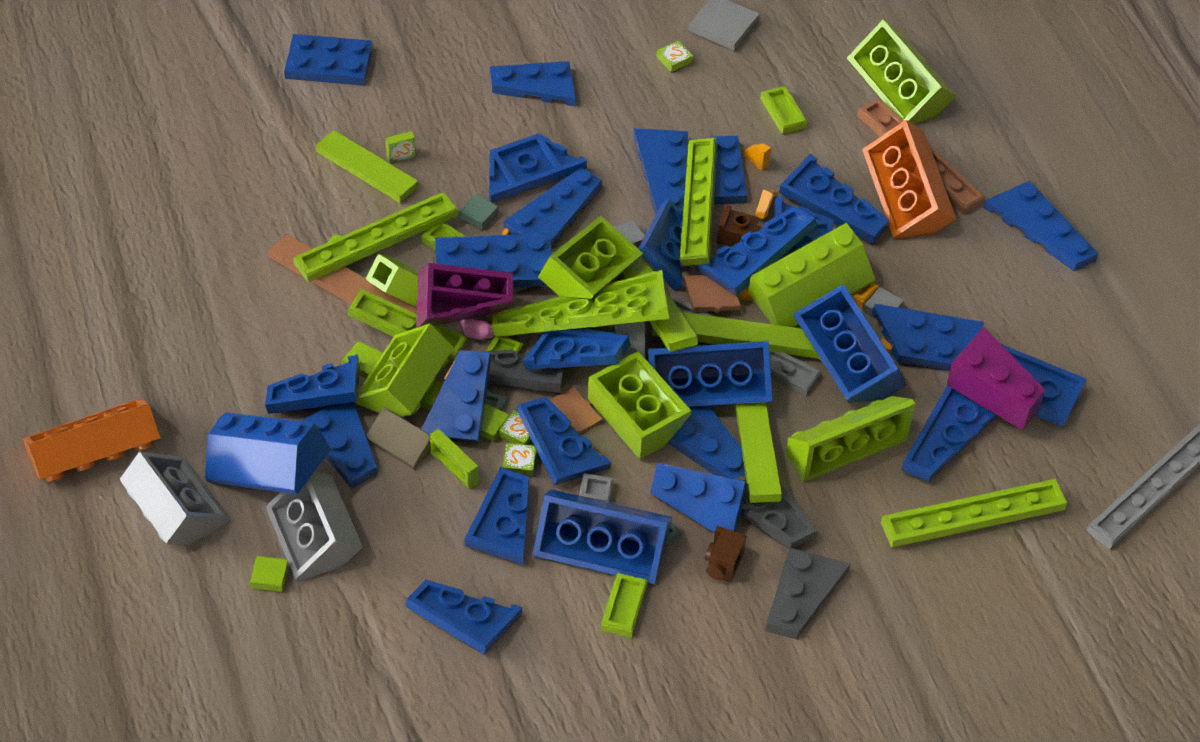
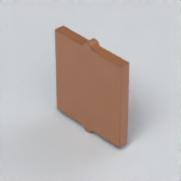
(708, 295)
(577, 410)

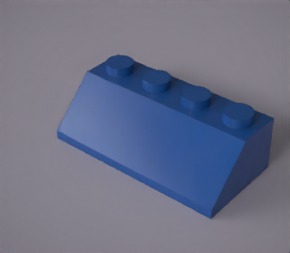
(849, 347)
(716, 373)
(263, 452)
(601, 535)

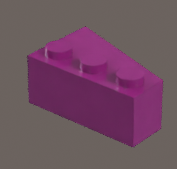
(460, 293)
(996, 380)

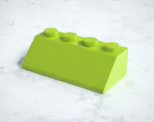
(900, 74)
(810, 274)
(850, 437)

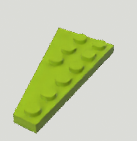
(618, 303)

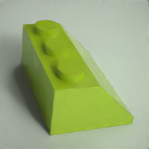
(589, 261)
(405, 371)
(637, 404)

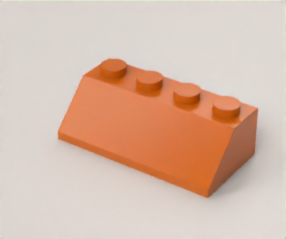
(908, 182)
(91, 439)

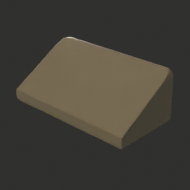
(399, 438)

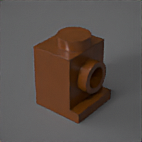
(734, 225)
(725, 554)

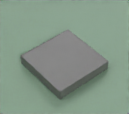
(723, 22)

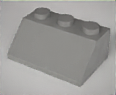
(173, 498)
(314, 527)

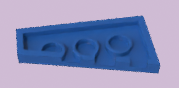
(664, 164)
(826, 196)
(556, 207)
(1042, 223)
(757, 250)
(945, 434)

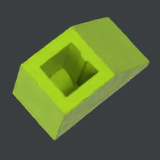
(394, 278)

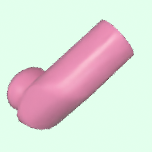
(477, 329)

